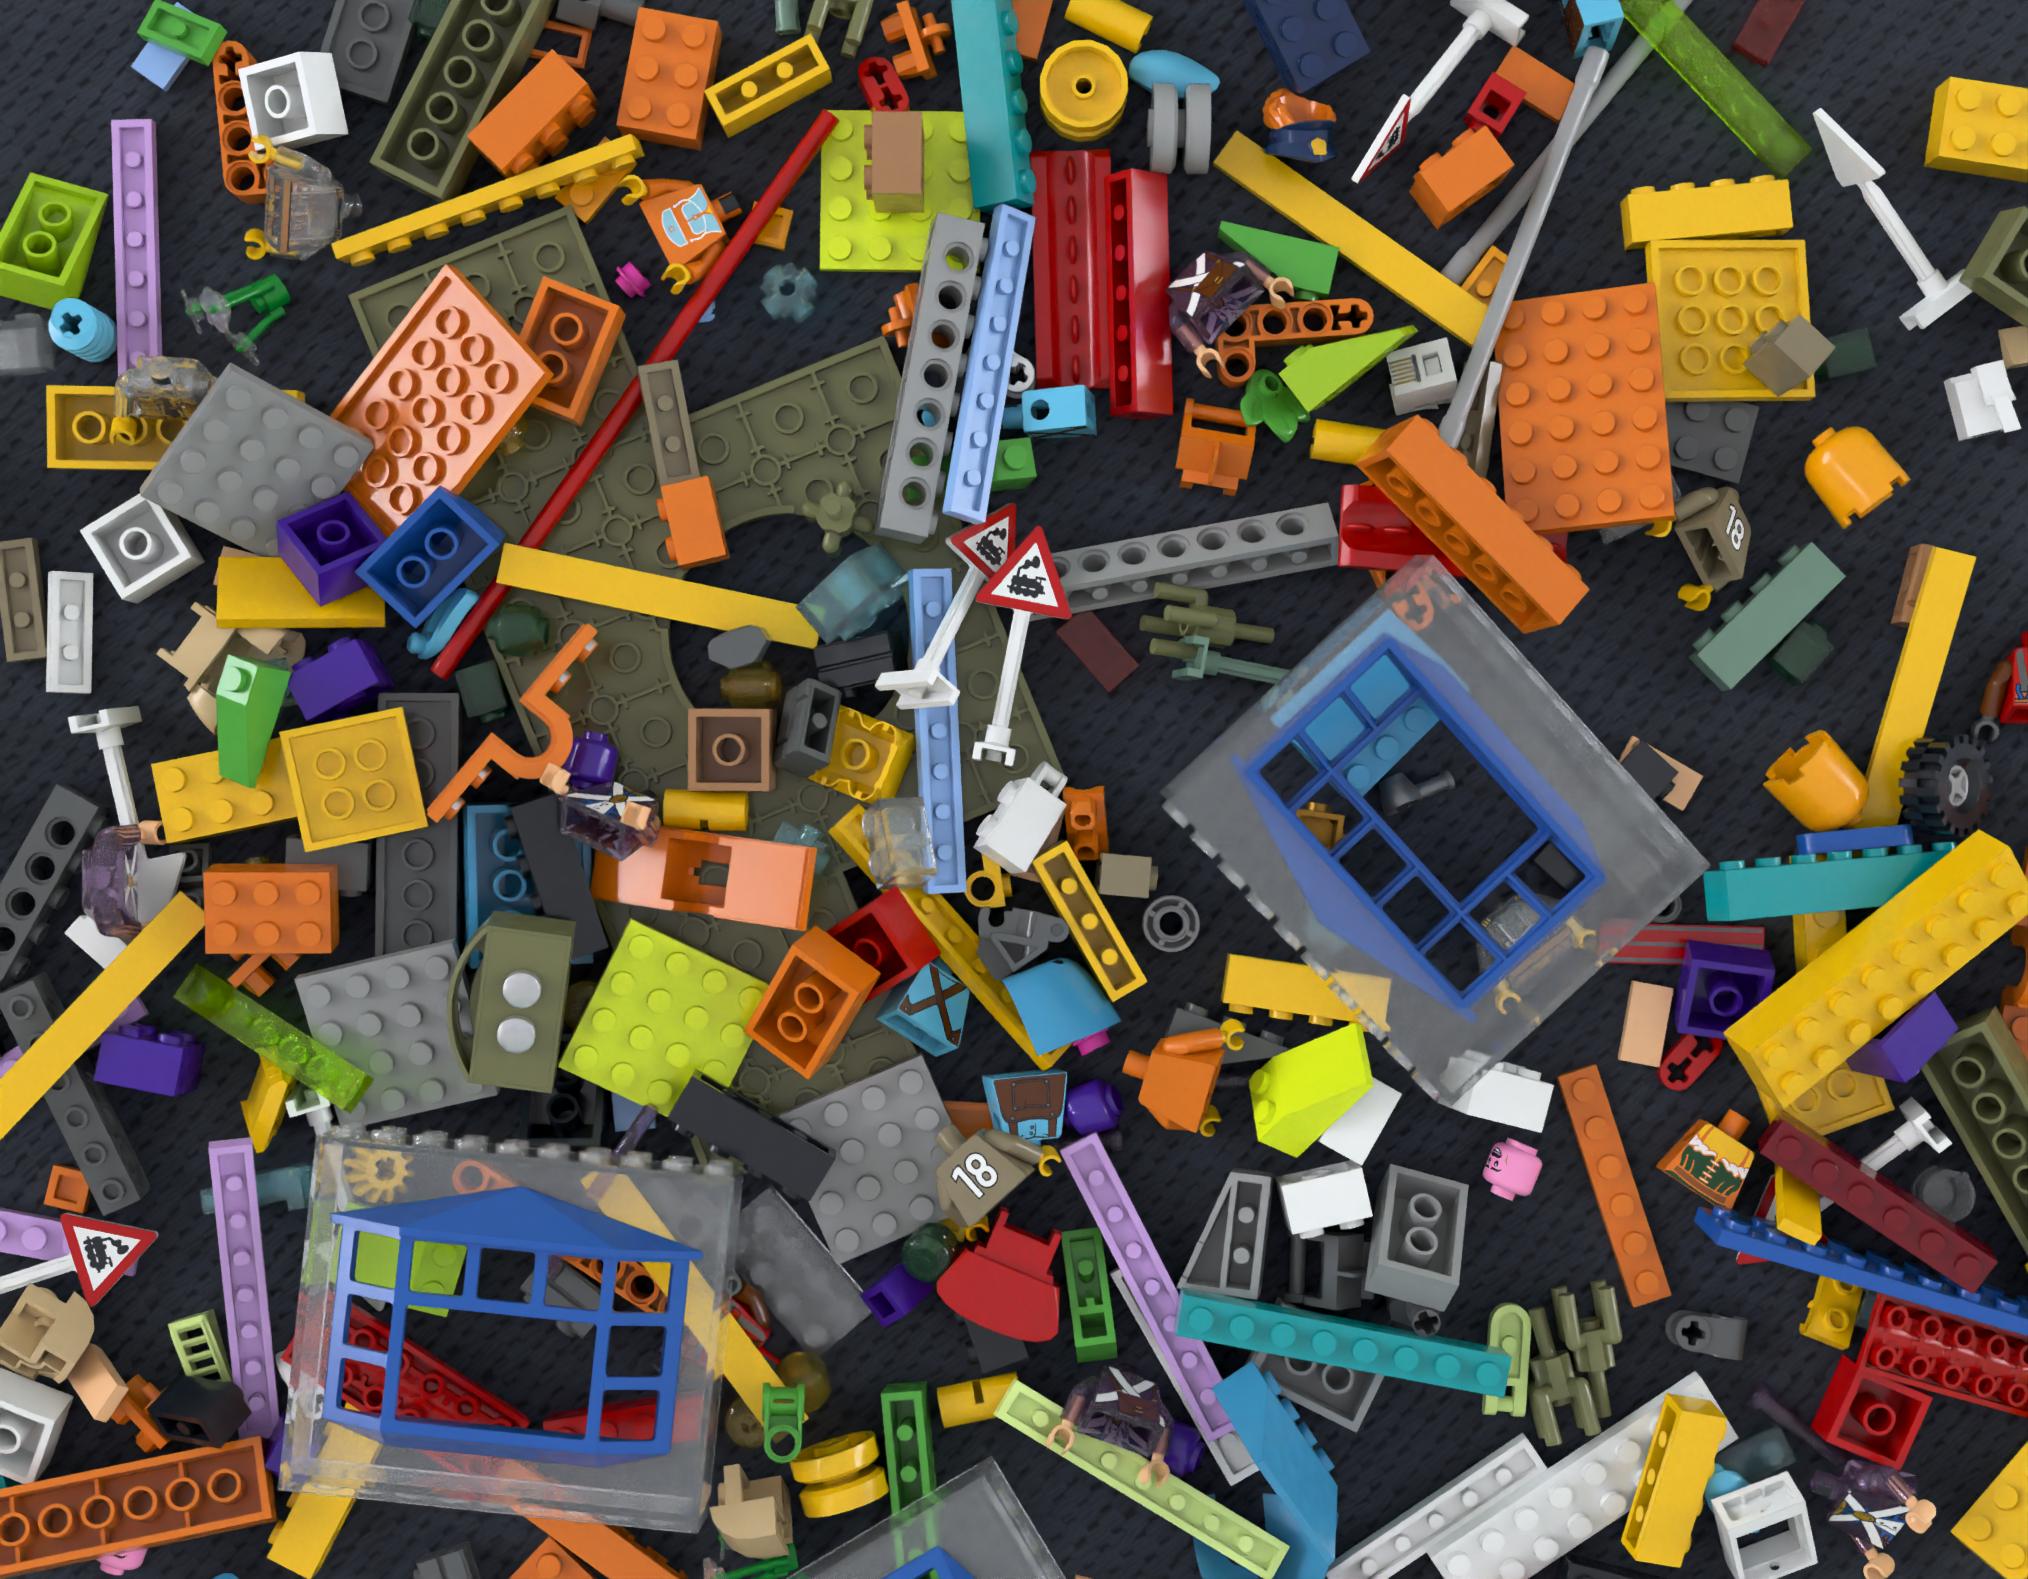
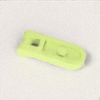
(1511, 1330)

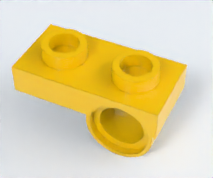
(1001, 883)
(1832, 1313)

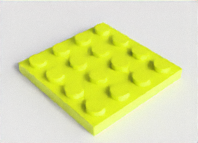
(872, 241)
(661, 1018)

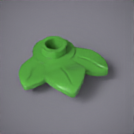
(1273, 403)

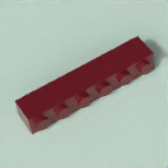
(1877, 1201)

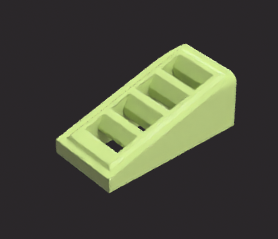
(209, 1325)

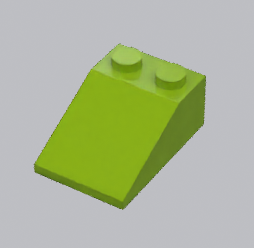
(49, 241)
(1328, 369)
(433, 1266)

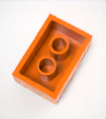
(666, 78)
(535, 118)
(574, 340)
(271, 908)
(811, 1001)

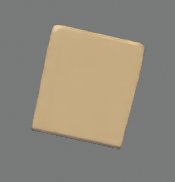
(2014, 346)

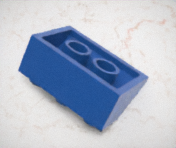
(430, 554)

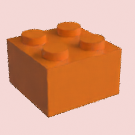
(1461, 176)

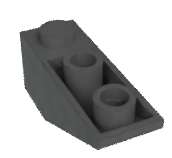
(1195, 1018)

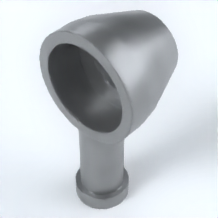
(1400, 790)

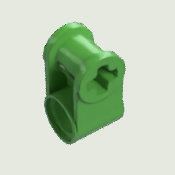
(783, 1417)

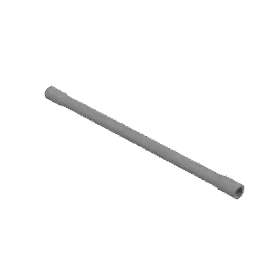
(1586, 83)
(1469, 255)

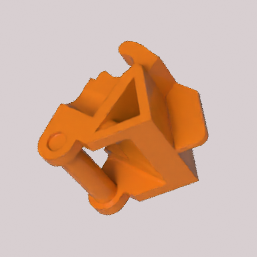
(1211, 455)

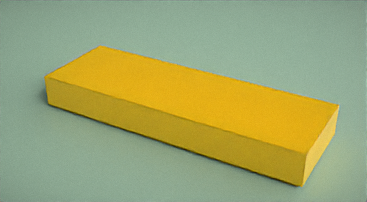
(1797, 1207)

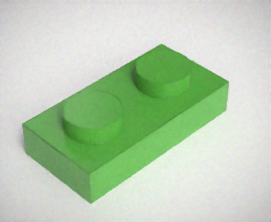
(182, 32)

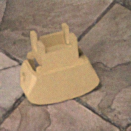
(206, 650)

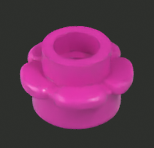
(632, 281)
(1092, 1042)

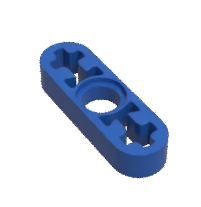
(1855, 839)

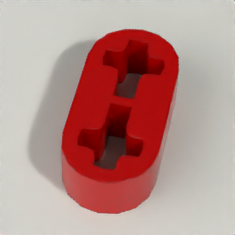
(890, 89)
(1696, 1063)

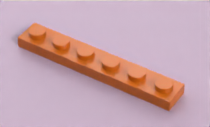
(1613, 1185)

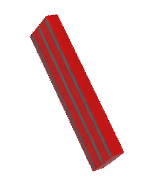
(1668, 942)

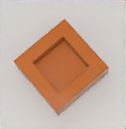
(67, 1189)

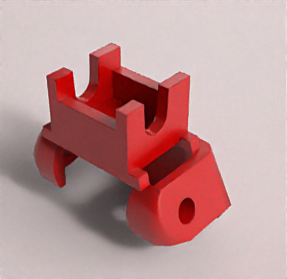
(1006, 1282)

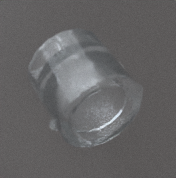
(1944, 1191)

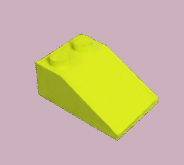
(1309, 1089)

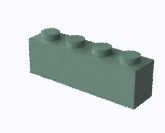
(1766, 615)

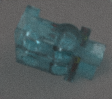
(275, 1185)

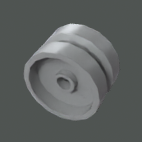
(1179, 128)

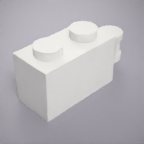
(1022, 819)

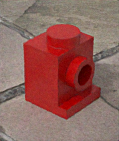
(1500, 96)

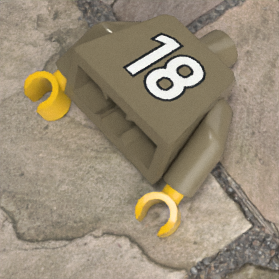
(1714, 538)
(984, 1172)

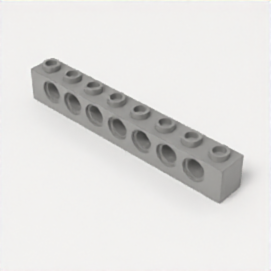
(946, 237)
(1198, 557)

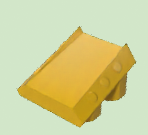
(866, 757)
(266, 1103)

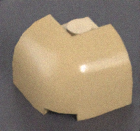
(45, 1334)
(753, 1514)

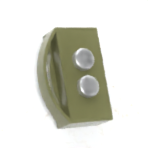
(514, 1001)

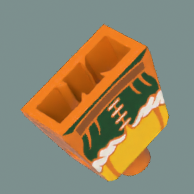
(1711, 1159)

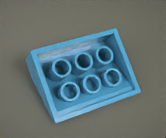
(1339, 726)
(492, 872)
(1283, 1452)

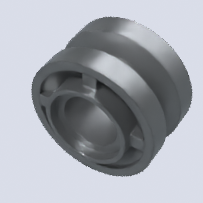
(1187, 932)

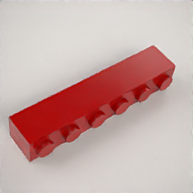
(1137, 294)

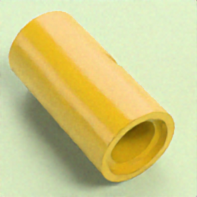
(1111, 20)
(1341, 441)
(706, 810)
(972, 1399)

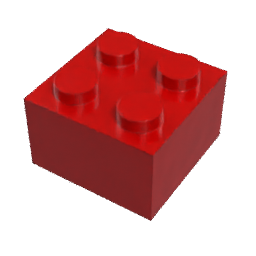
(887, 938)
(1870, 1414)

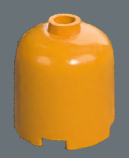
(1851, 472)
(1819, 785)

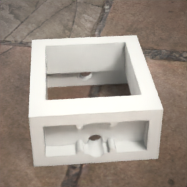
(1755, 1509)

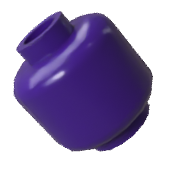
(591, 760)
(1092, 1107)
(1185, 1450)

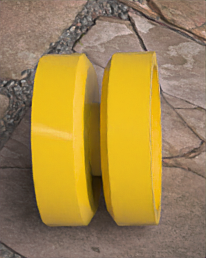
(1069, 72)
(840, 1474)

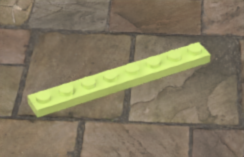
(1172, 1500)

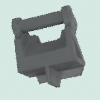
(1017, 940)
(1342, 1270)

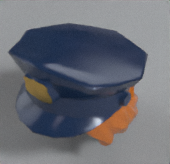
(1298, 127)

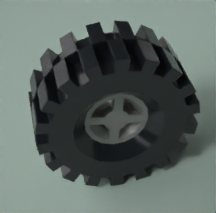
(1945, 785)

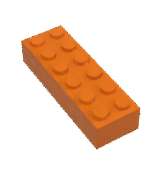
(1472, 525)

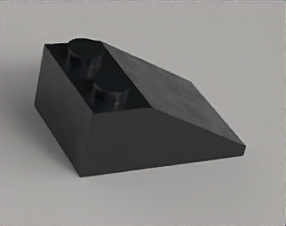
(570, 1115)

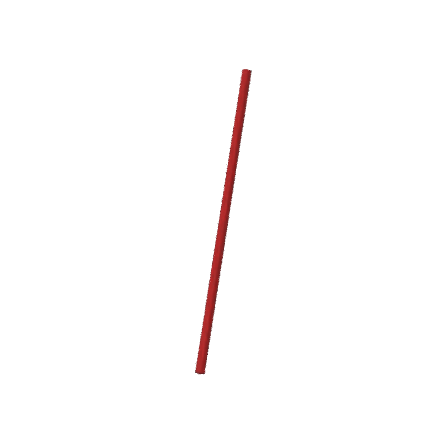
(632, 397)

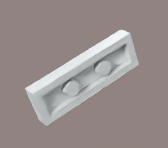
(69, 632)

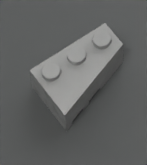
(1234, 1241)

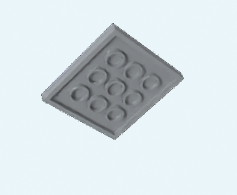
(253, 461)
(393, 1026)
(883, 1158)

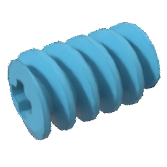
(83, 330)

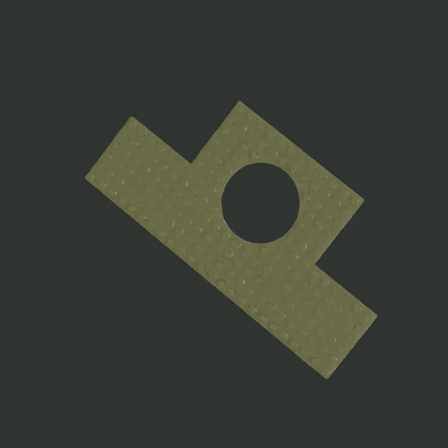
(765, 460)

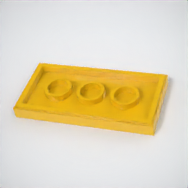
(269, 595)

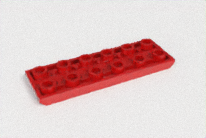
(1070, 268)
(1382, 538)
(1946, 1354)
(426, 1383)

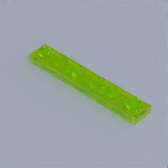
(1718, 83)
(274, 1038)

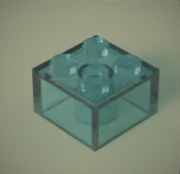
(854, 594)

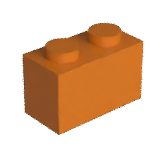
(693, 523)

